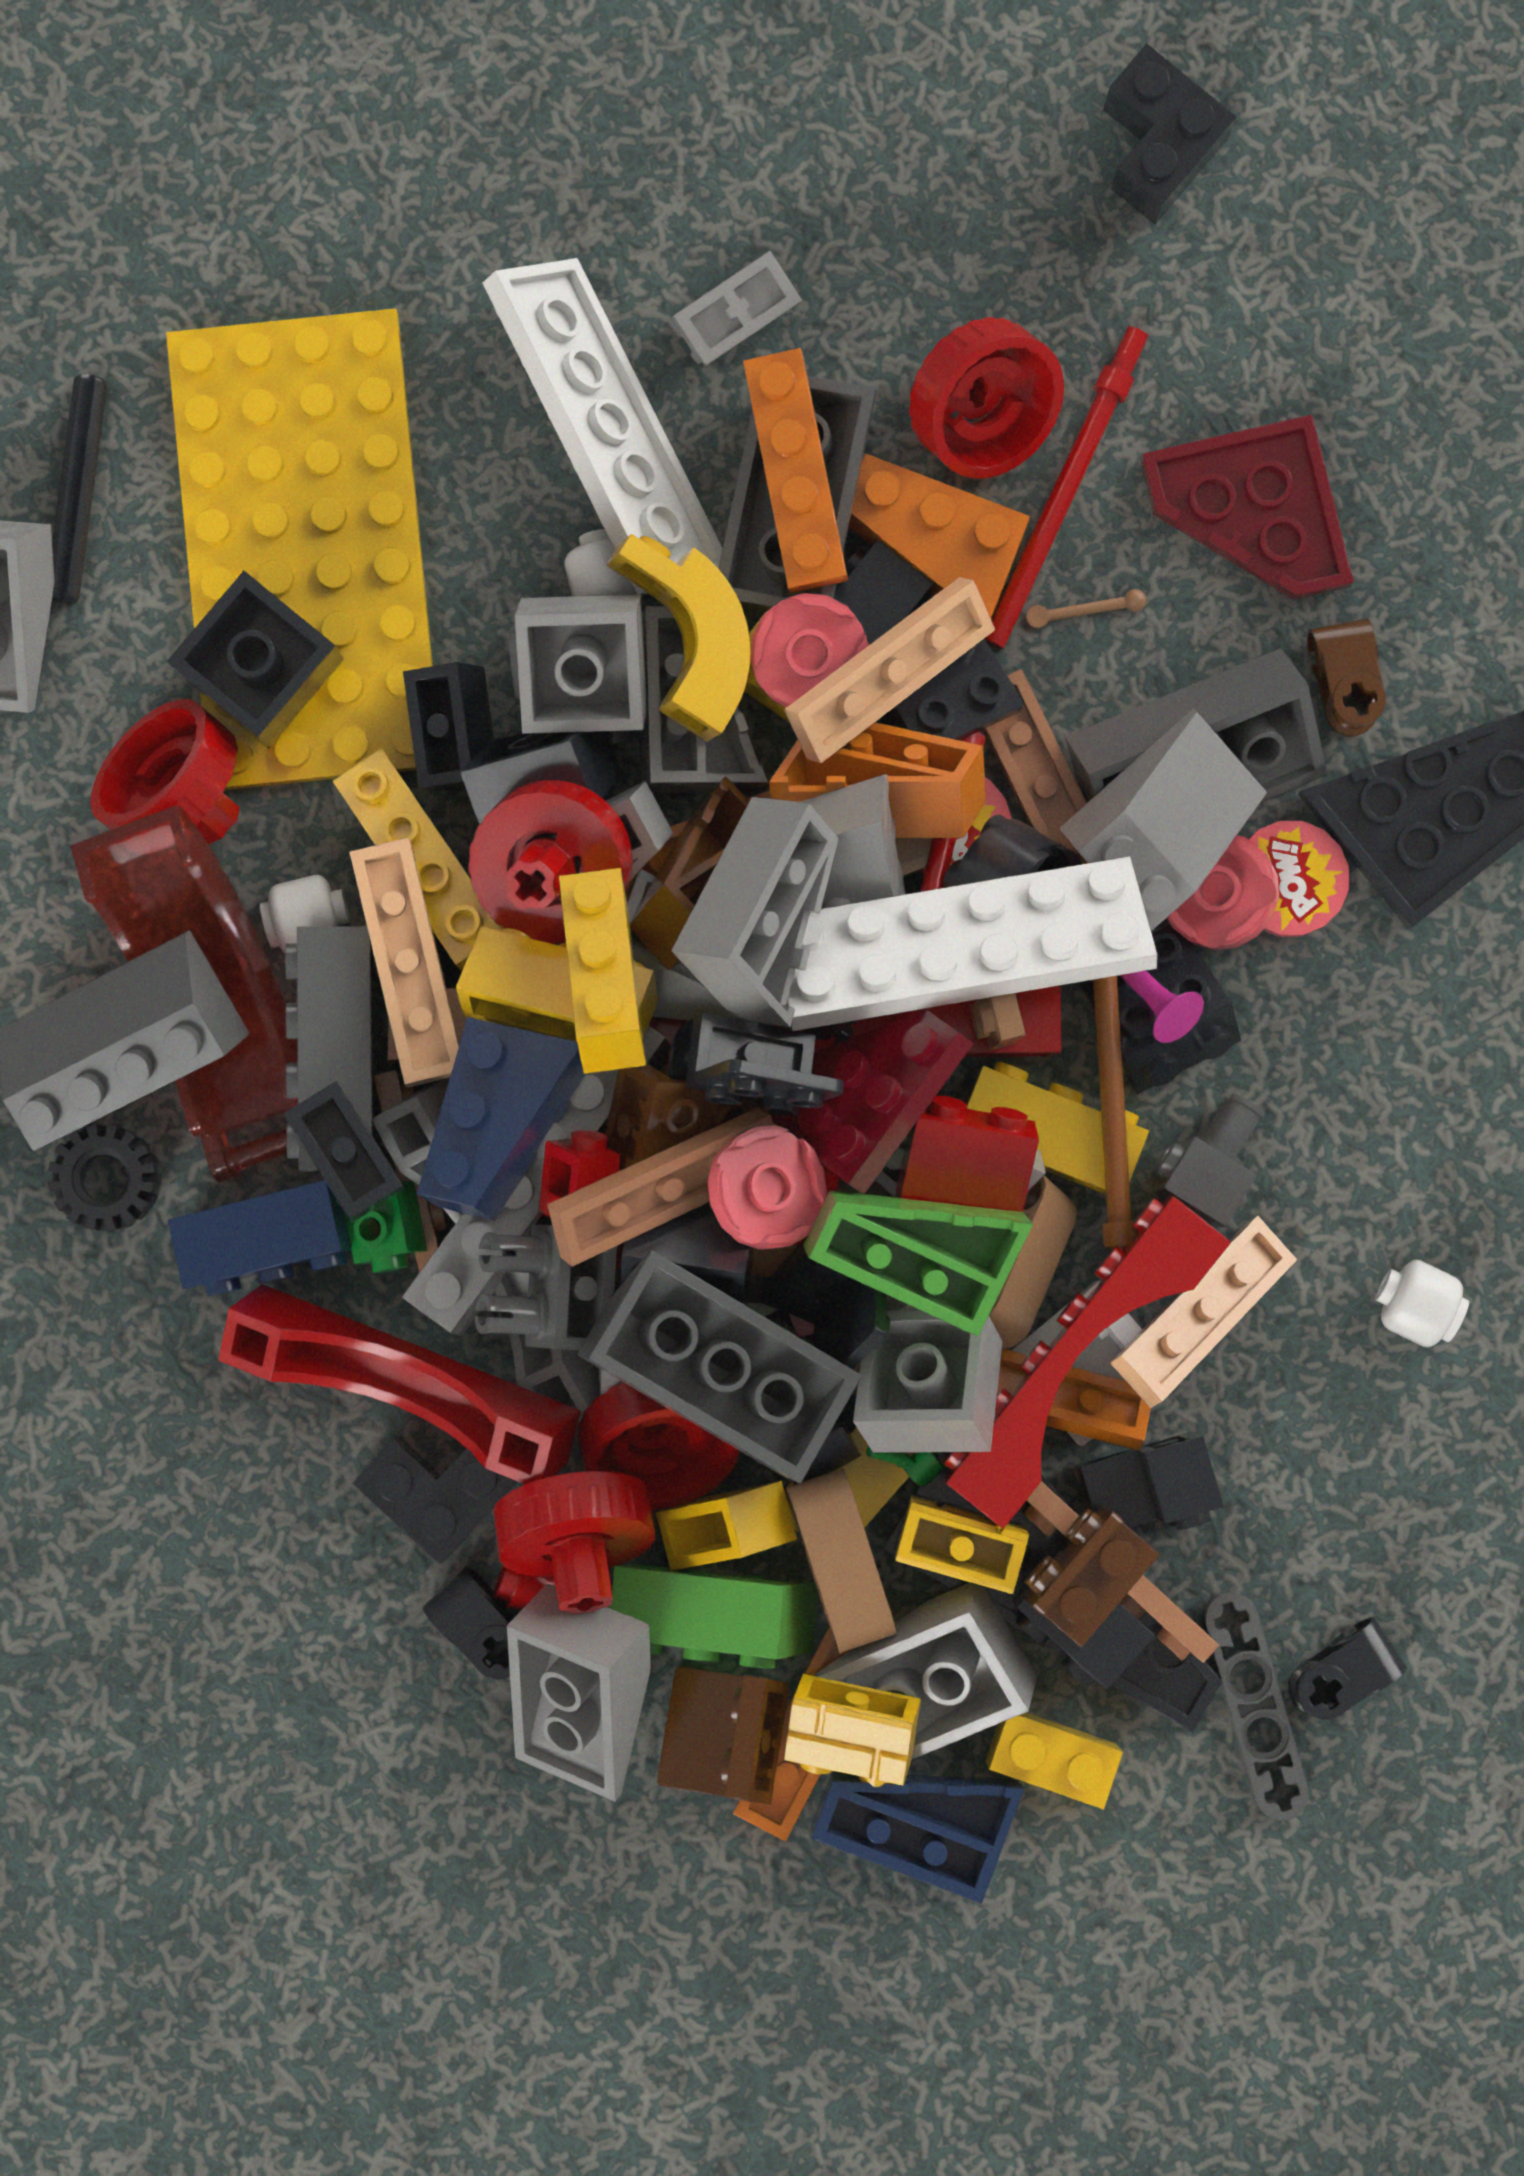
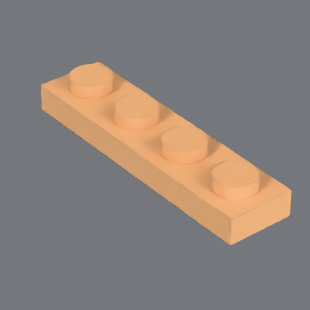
(889, 670)
(407, 961)
(1200, 1318)

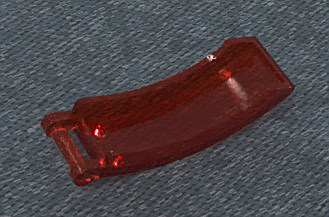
(155, 885)

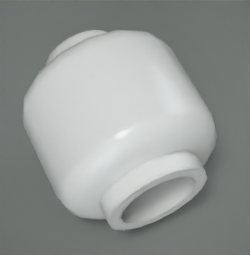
(588, 569)
(302, 904)
(1422, 1303)

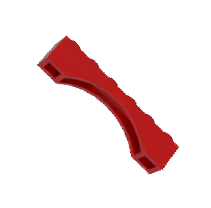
(1164, 1259)
(496, 1420)

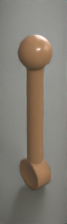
(1039, 616)

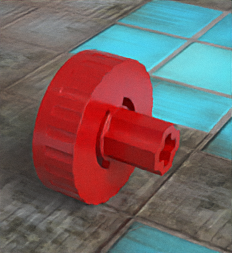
(969, 376)
(166, 761)
(506, 868)
(669, 1451)
(575, 1532)

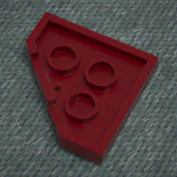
(1256, 502)
(886, 1089)

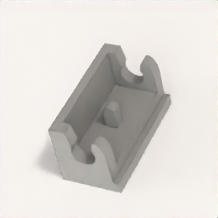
(735, 309)

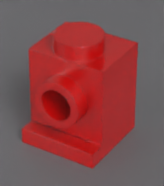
(574, 1165)

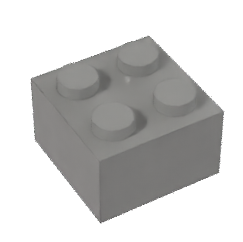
(581, 663)
(929, 1387)

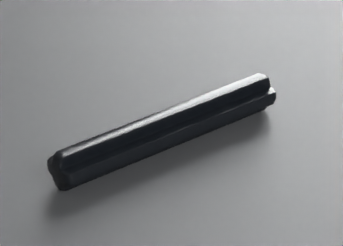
(77, 485)

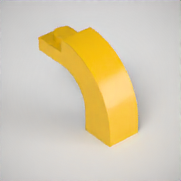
(711, 630)

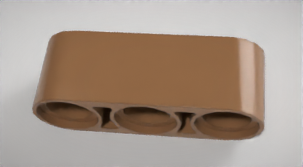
(1028, 1281)
(841, 1560)

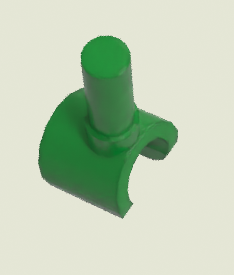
(920, 1466)

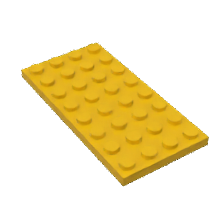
(308, 485)

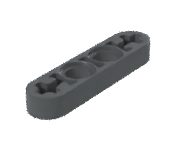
(1262, 1702)

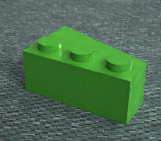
(921, 1252)
(718, 1613)

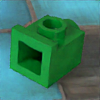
(400, 1232)

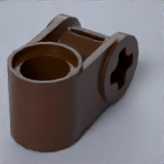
(1348, 666)

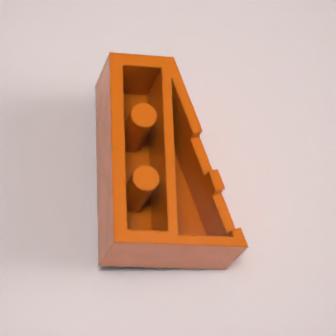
(937, 527)
(931, 778)

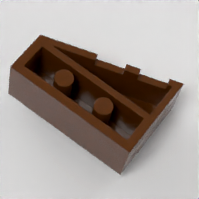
(687, 871)

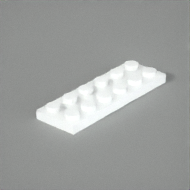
(599, 408)
(972, 943)

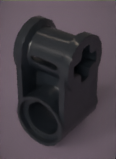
(470, 1618)
(1354, 1666)

